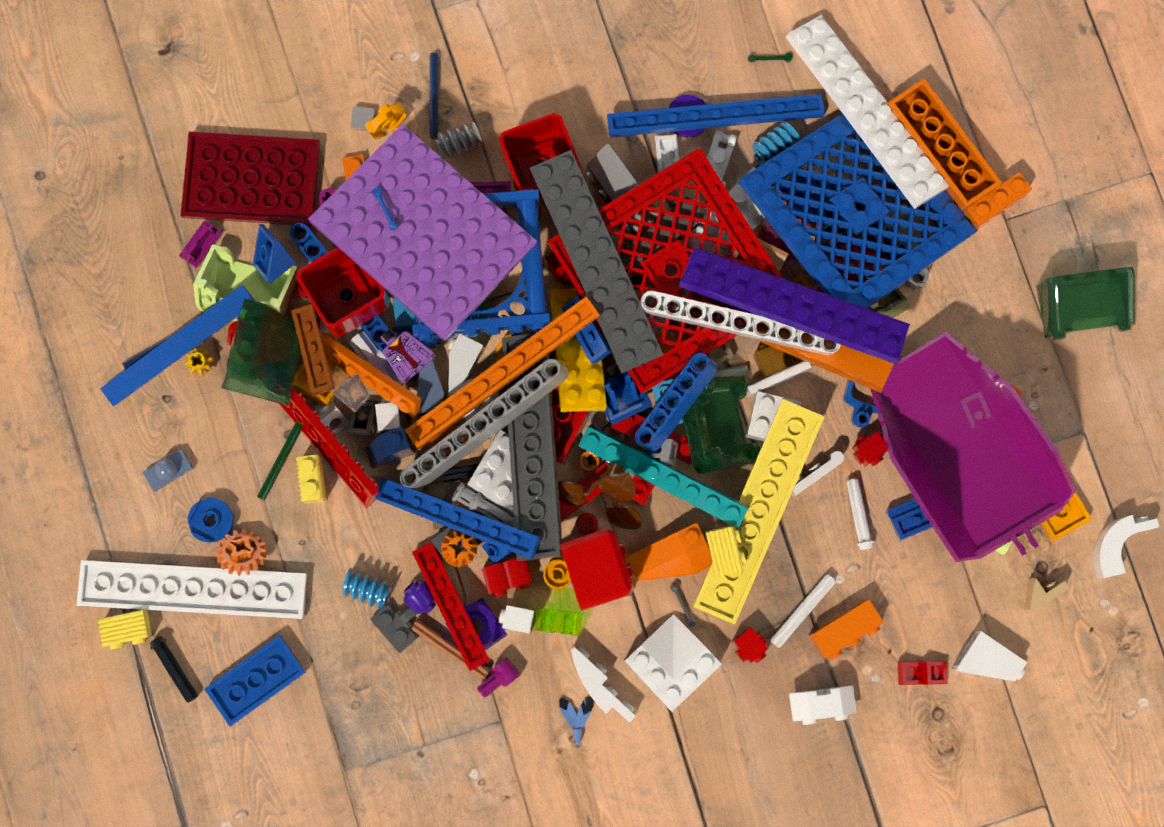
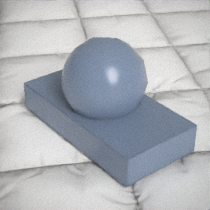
(168, 470)

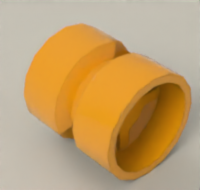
(556, 575)

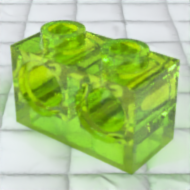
(558, 621)

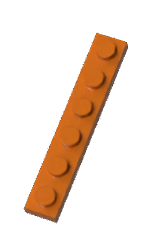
(372, 377)

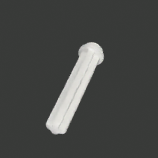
(859, 514)

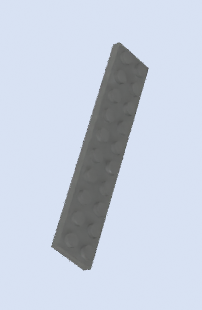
(596, 261)
(534, 467)

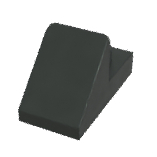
(363, 419)

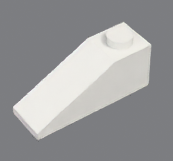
(462, 361)

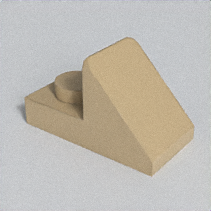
(1037, 597)

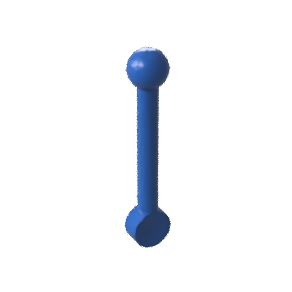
(377, 193)

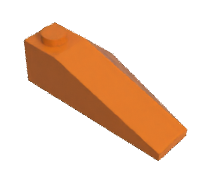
(673, 556)

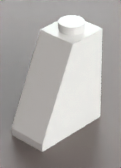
(989, 659)

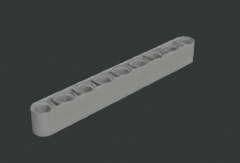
(493, 424)

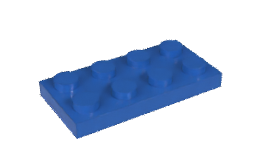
(255, 680)

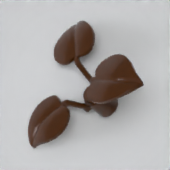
(616, 484)

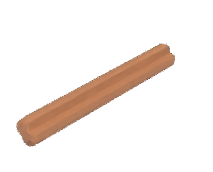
(446, 646)

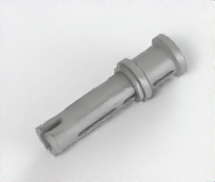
(475, 502)

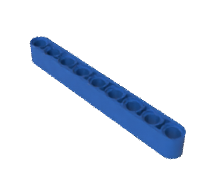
(310, 242)

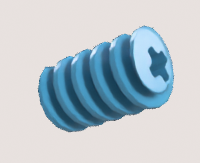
(775, 142)
(365, 589)

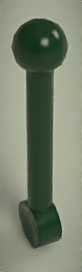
(787, 58)

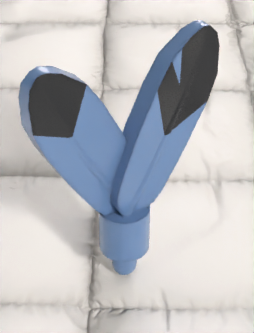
(577, 720)

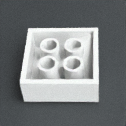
(672, 662)

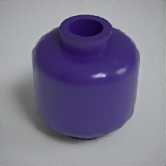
(419, 597)

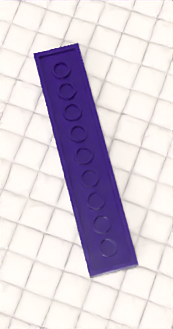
(795, 305)

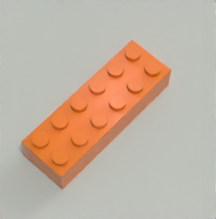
(944, 144)

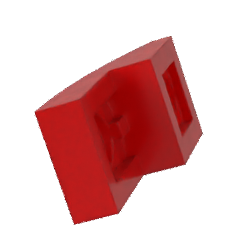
(922, 673)

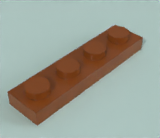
(313, 349)

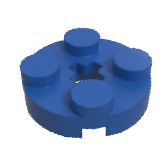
(223, 516)

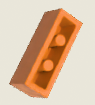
(997, 201)
(847, 630)

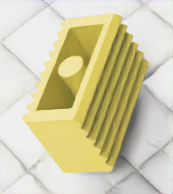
(311, 479)
(725, 551)
(125, 628)

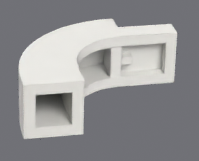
(1108, 547)

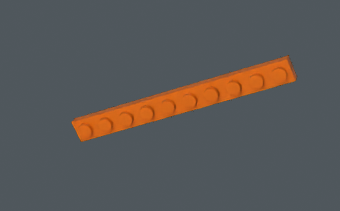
(502, 372)

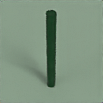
(277, 466)

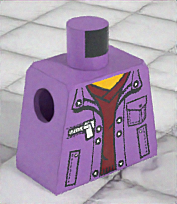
(405, 354)

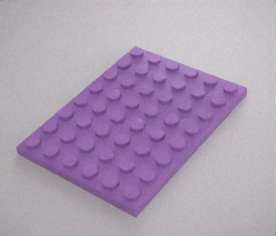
(448, 237)

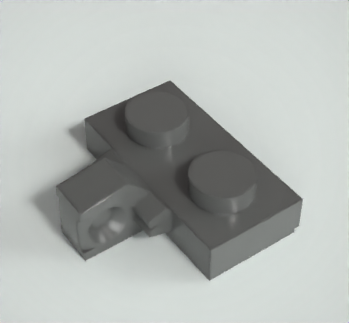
(395, 626)

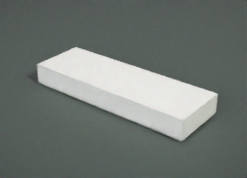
(778, 378)

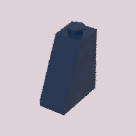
(389, 447)

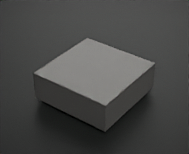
(361, 116)

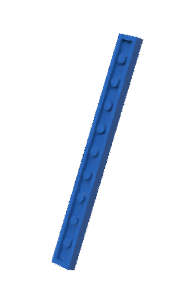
(715, 115)

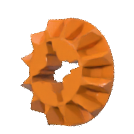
(463, 558)

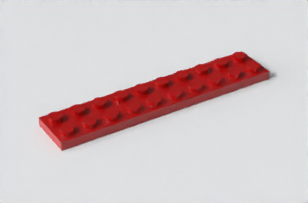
(324, 441)

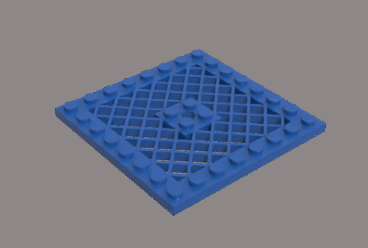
(811, 254)

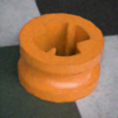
(592, 467)

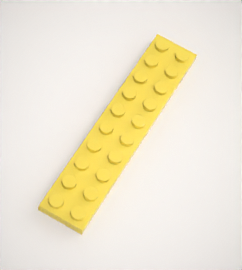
(767, 497)

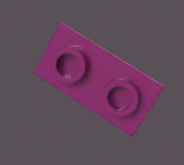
(200, 244)

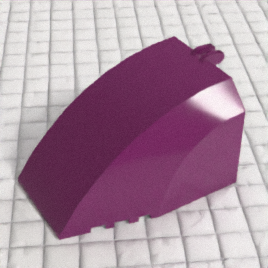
(970, 482)

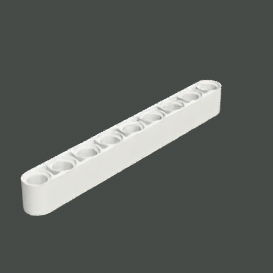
(728, 324)

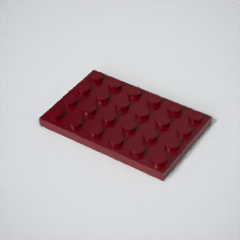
(250, 178)

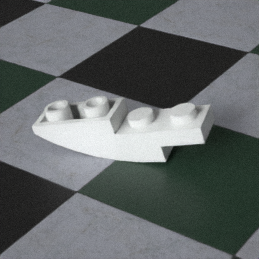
(593, 678)

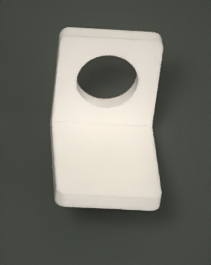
(329, 413)

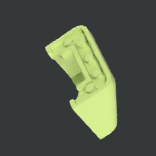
(223, 275)

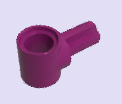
(503, 674)

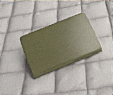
(891, 304)

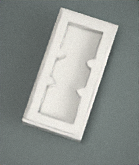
(666, 151)

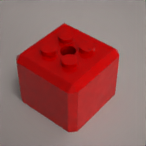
(532, 144)
(326, 281)
(598, 569)

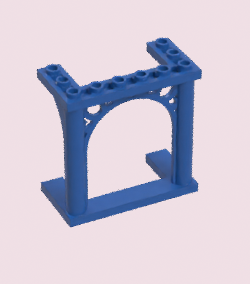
(535, 312)

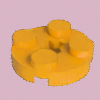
(388, 118)

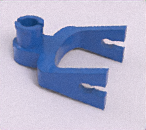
(859, 407)

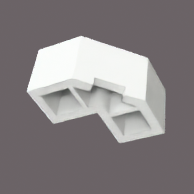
(823, 703)

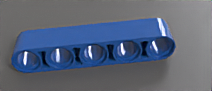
(686, 396)

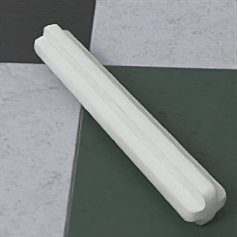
(803, 611)

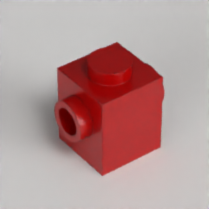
(870, 449)
(750, 646)

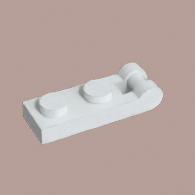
(718, 156)
(817, 472)

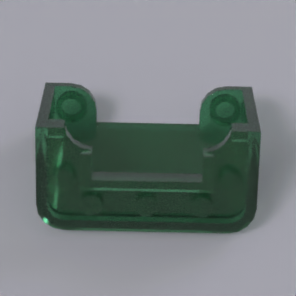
(1088, 301)
(716, 427)

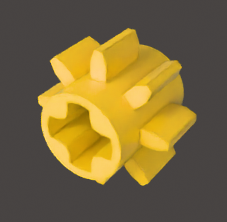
(200, 356)

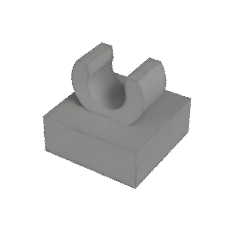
(668, 452)

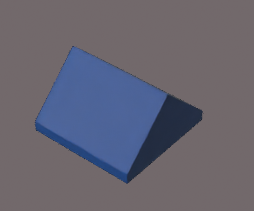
(270, 256)

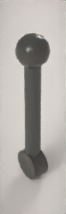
(691, 621)

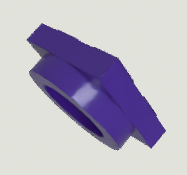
(491, 628)

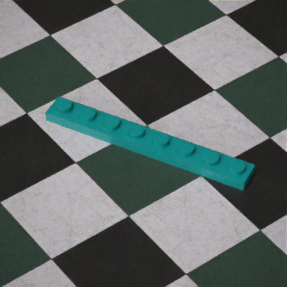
(664, 476)

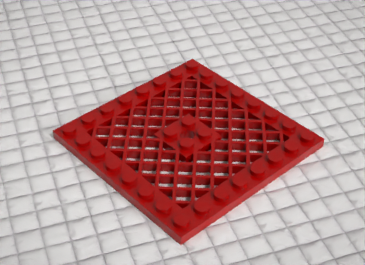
(695, 168)

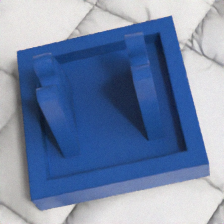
(623, 398)

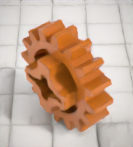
(241, 552)

